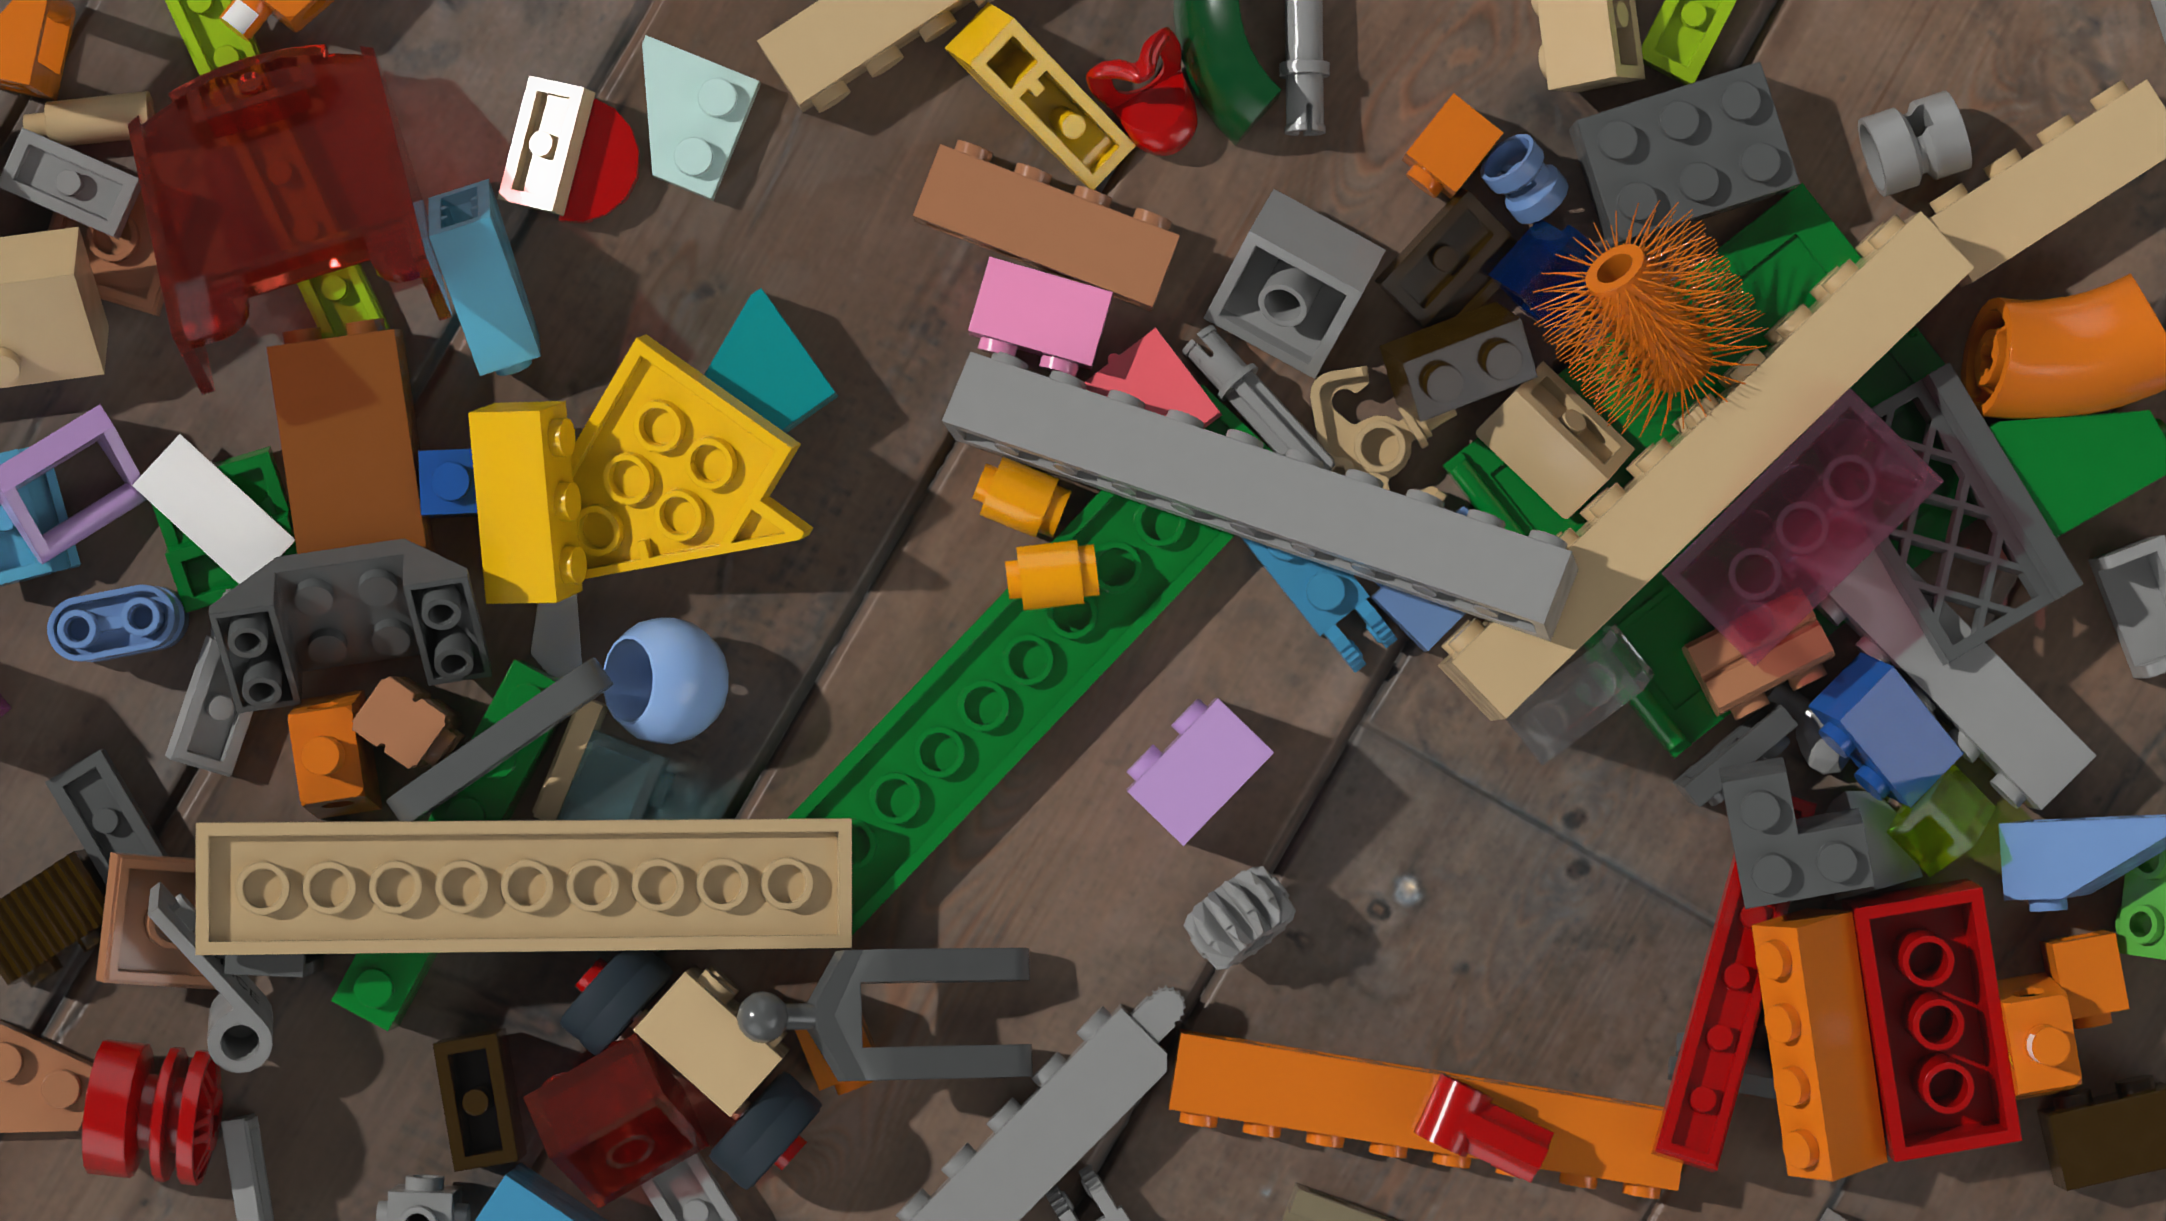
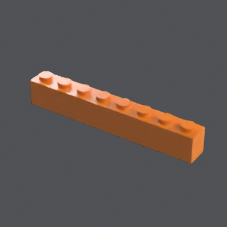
(1383, 1102)

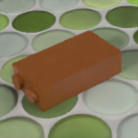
(348, 437)

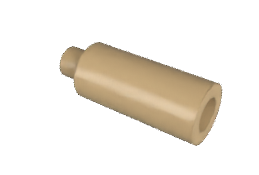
(90, 118)

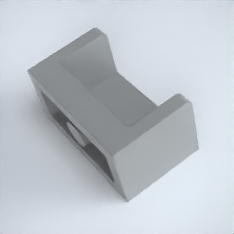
(2135, 597)

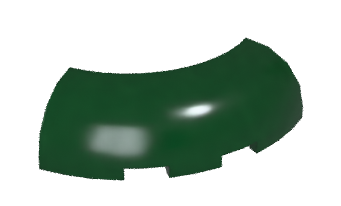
(1222, 65)

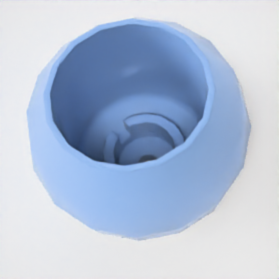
(666, 680)

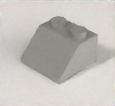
(1294, 283)

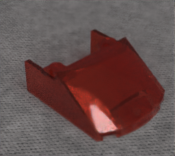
(274, 181)

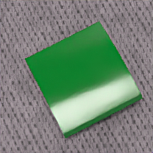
(195, 574)

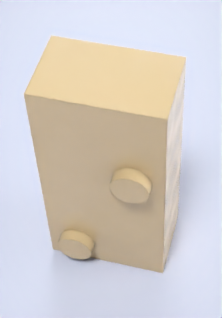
(49, 310)

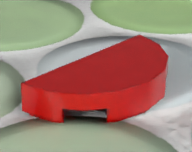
(605, 167)

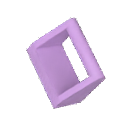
(49, 453)

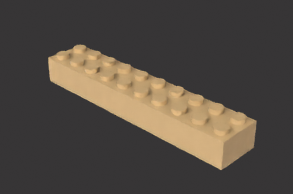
(1715, 457)

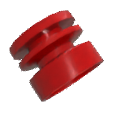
(139, 1111)

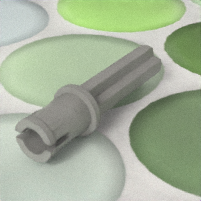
(1251, 397)

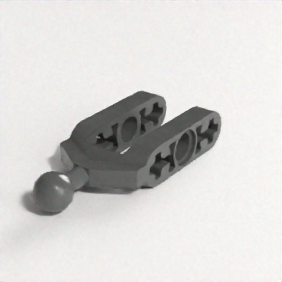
(835, 1014)

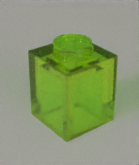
(1942, 822)

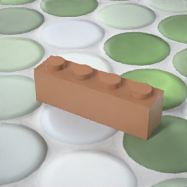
(1046, 226)

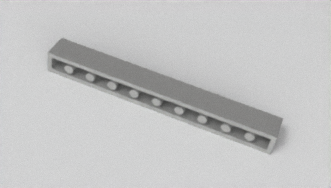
(1263, 494)

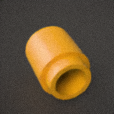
(1021, 497)
(1052, 574)

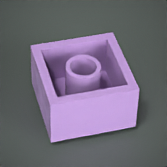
(1197, 769)

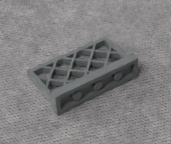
(1998, 500)

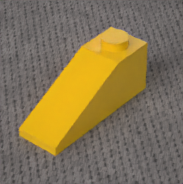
(1040, 95)

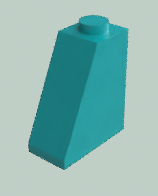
(769, 367)

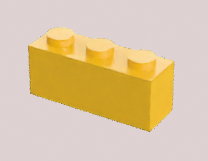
(527, 502)

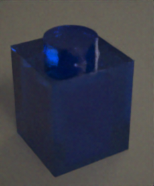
(1534, 254)

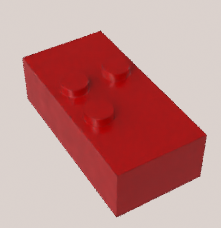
(1935, 1020)

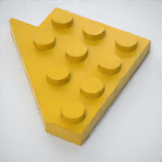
(676, 469)

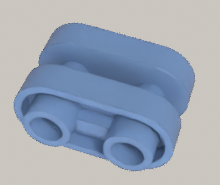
(117, 623)

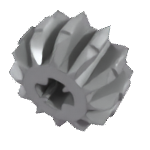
(1239, 917)

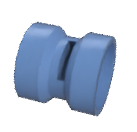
(1520, 174)

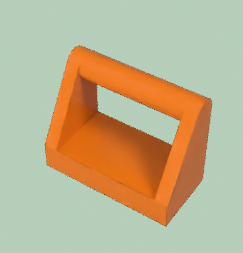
(35, 46)

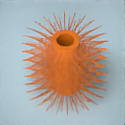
(1649, 318)

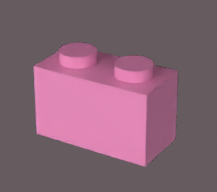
(1039, 316)

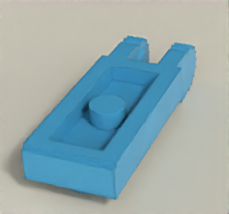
(1324, 598)

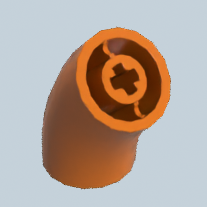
(2065, 354)

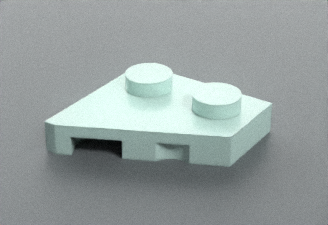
(693, 116)

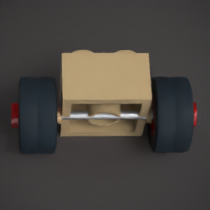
(701, 1038)

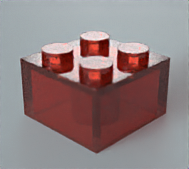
(615, 1121)

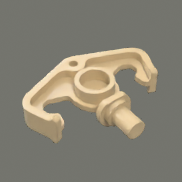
(1375, 444)

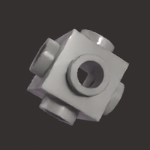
(425, 1196)

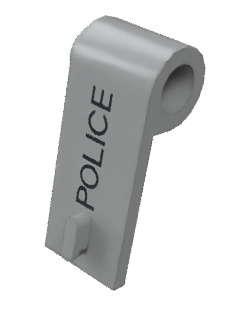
(241, 1013)

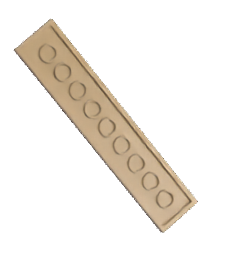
(522, 885)

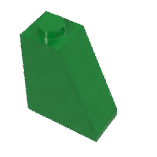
(2083, 461)

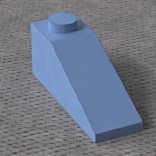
(2073, 856)

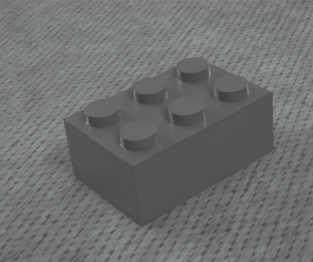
(1693, 145)

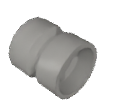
(1910, 144)

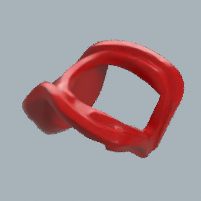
(1160, 114)

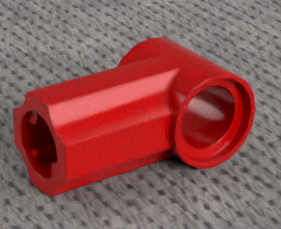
(1469, 1122)

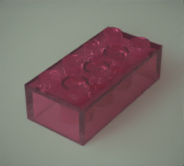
(1801, 527)

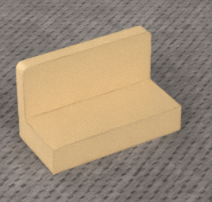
(1554, 441)

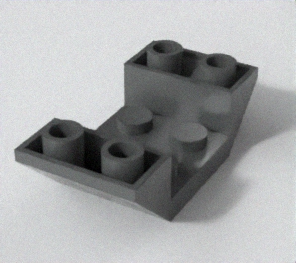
(347, 611)

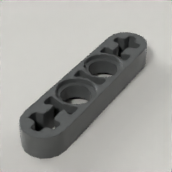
(500, 741)

